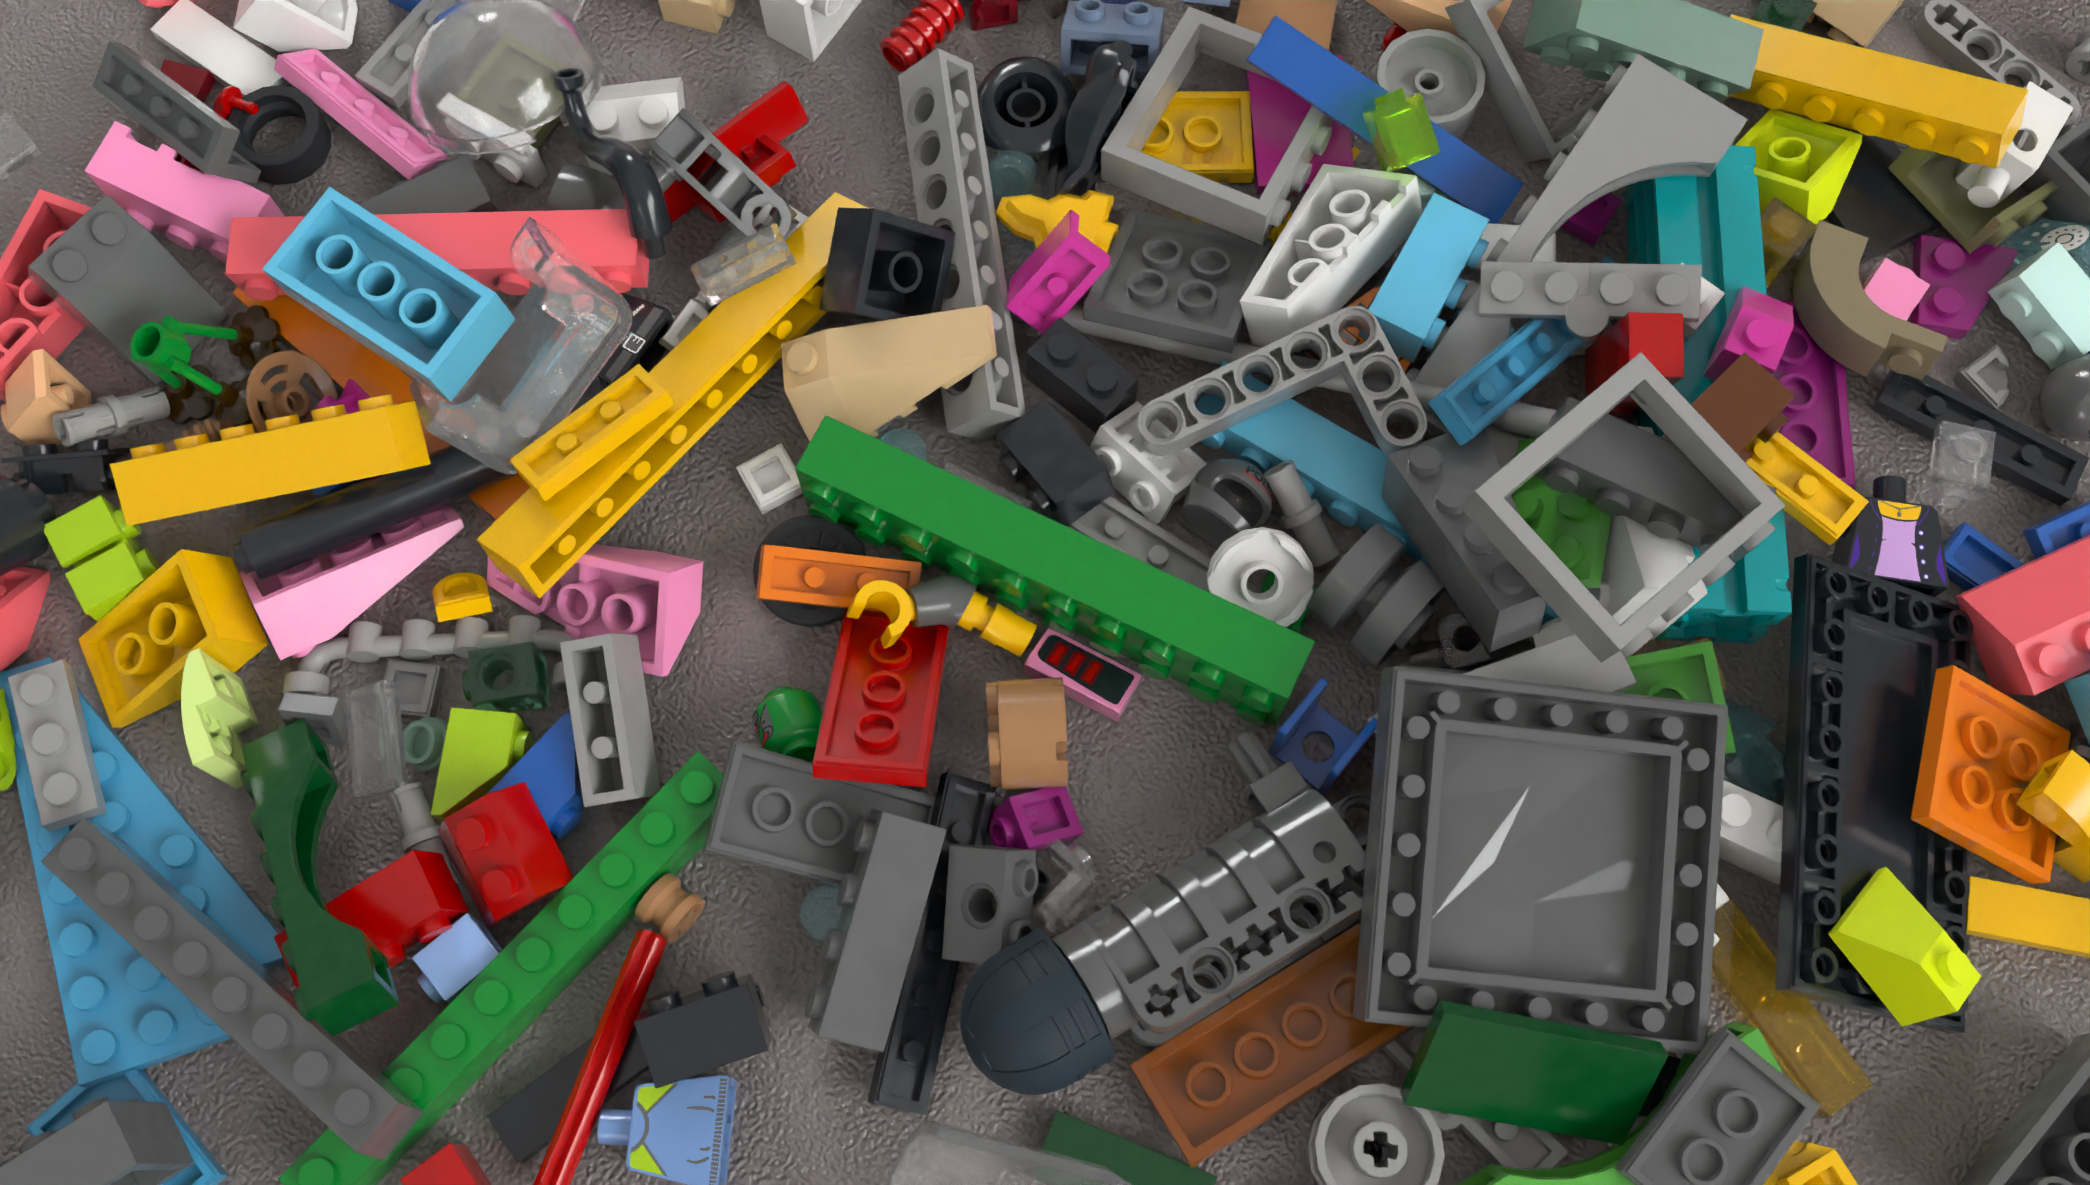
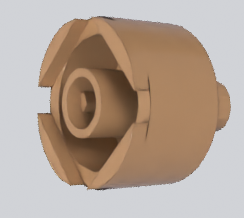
(1027, 733)

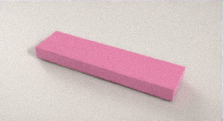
(360, 112)

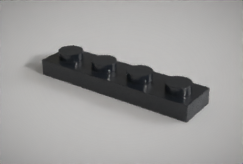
(2019, 451)

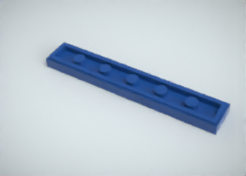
(1344, 96)

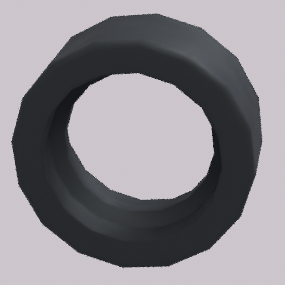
(297, 161)

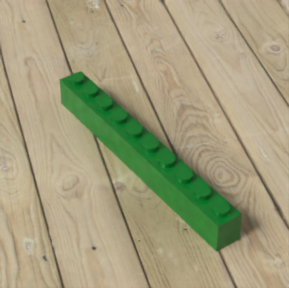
(530, 971)

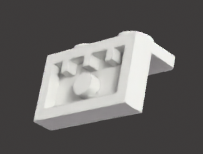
(1144, 479)

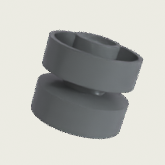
(1390, 605)

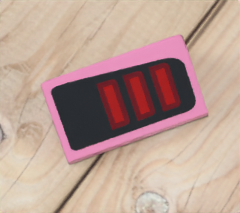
(1085, 673)

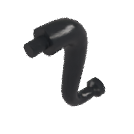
(639, 185)

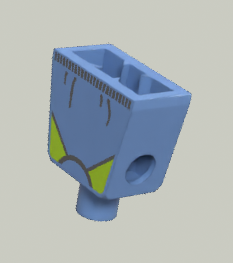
(676, 1130)

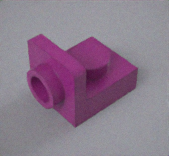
(1035, 820)

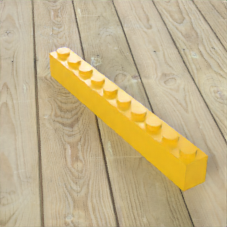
(705, 378)

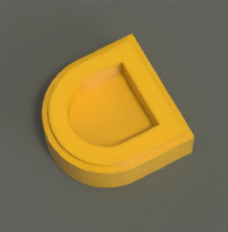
(461, 596)

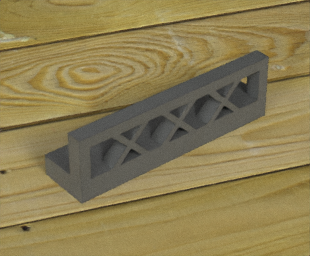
(172, 114)

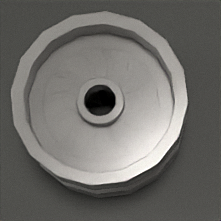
(1441, 70)
(1374, 1113)

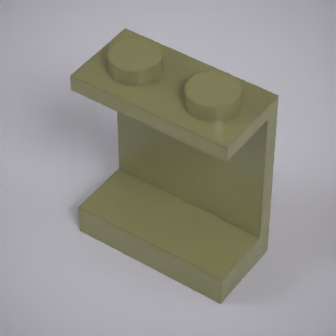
(1933, 183)

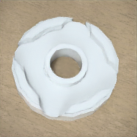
(1267, 550)

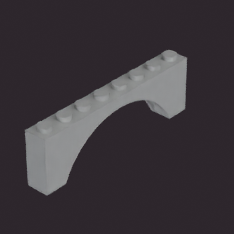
(1642, 132)

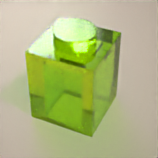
(1400, 129)

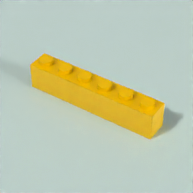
(1885, 95)
(271, 462)

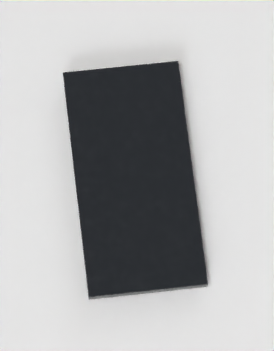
(1852, 765)

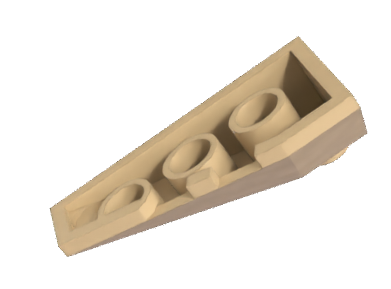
(883, 367)

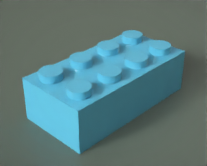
(390, 293)

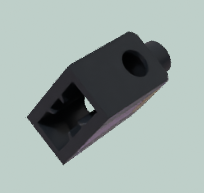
(1895, 540)

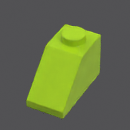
(476, 756)

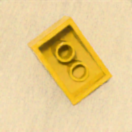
(145, 639)

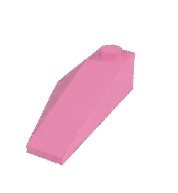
(333, 589)
(621, 594)

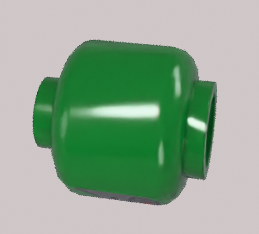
(788, 722)

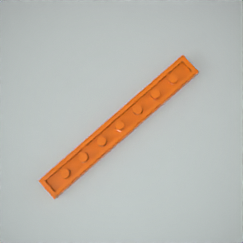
(349, 359)

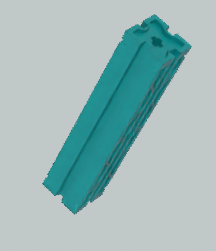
(1719, 227)

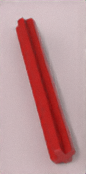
(601, 1059)

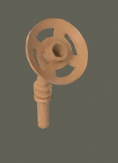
(288, 401)

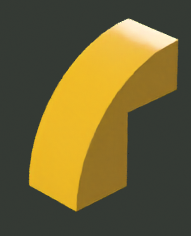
(2061, 802)

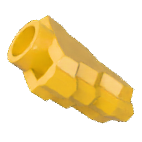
(1036, 217)

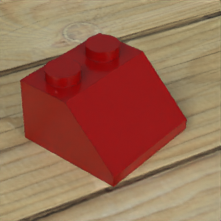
(504, 853)

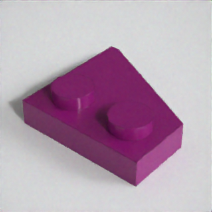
(1956, 282)

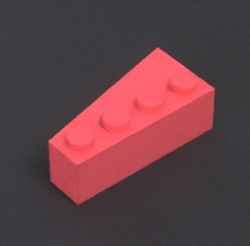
(27, 314)

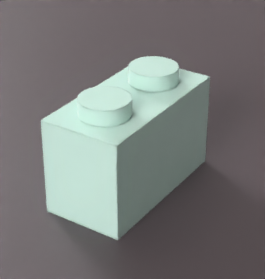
(2048, 304)

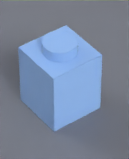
(455, 958)

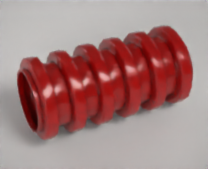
(921, 32)

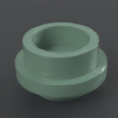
(425, 743)

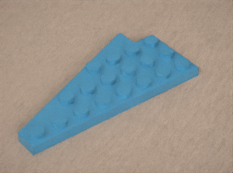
(113, 999)

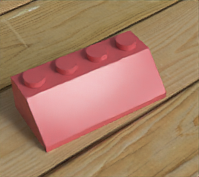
(2034, 621)

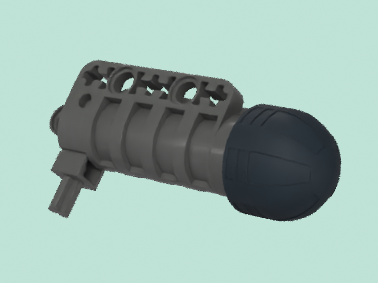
(1051, 1007)

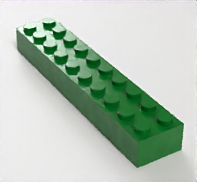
(1053, 572)

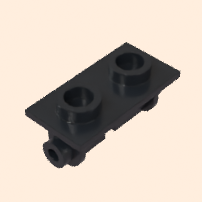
(87, 464)

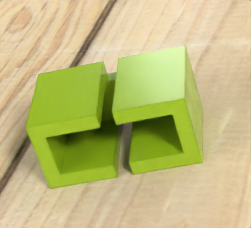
(103, 552)

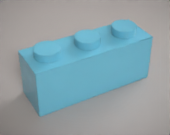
(1428, 276)

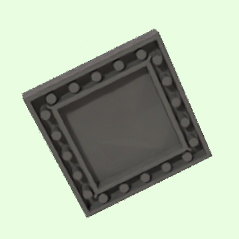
(1542, 856)

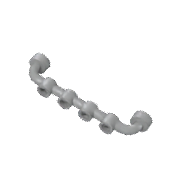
(420, 643)

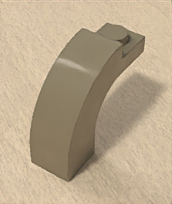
(1846, 319)

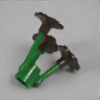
(192, 388)

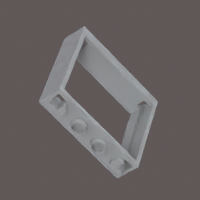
(1508, 89)
(1184, 190)
(1553, 578)

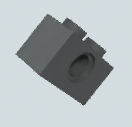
(973, 878)

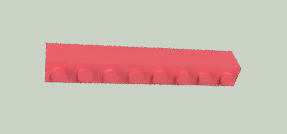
(468, 240)

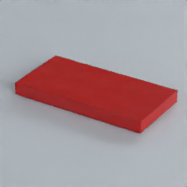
(881, 703)

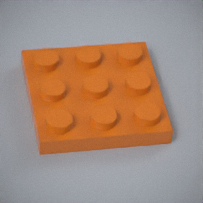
(1975, 768)

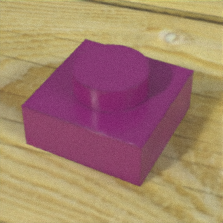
(1593, 218)

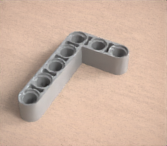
(1289, 381)

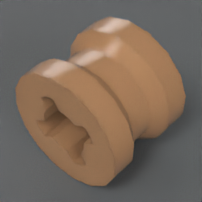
(670, 907)

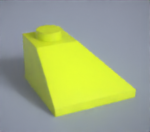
(1800, 162)
(1903, 952)

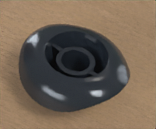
(1025, 105)

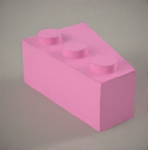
(172, 197)

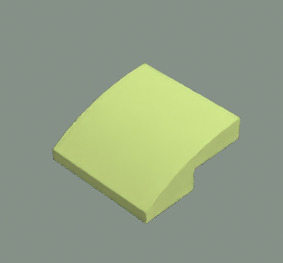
(213, 716)

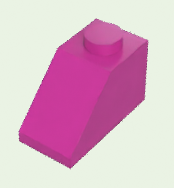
(1754, 326)

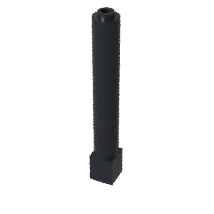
(366, 508)

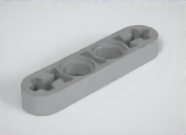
(2003, 56)

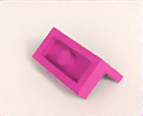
(1055, 275)

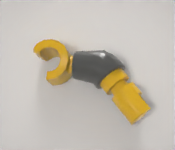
(946, 602)

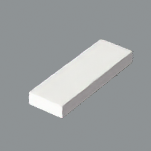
(216, 48)

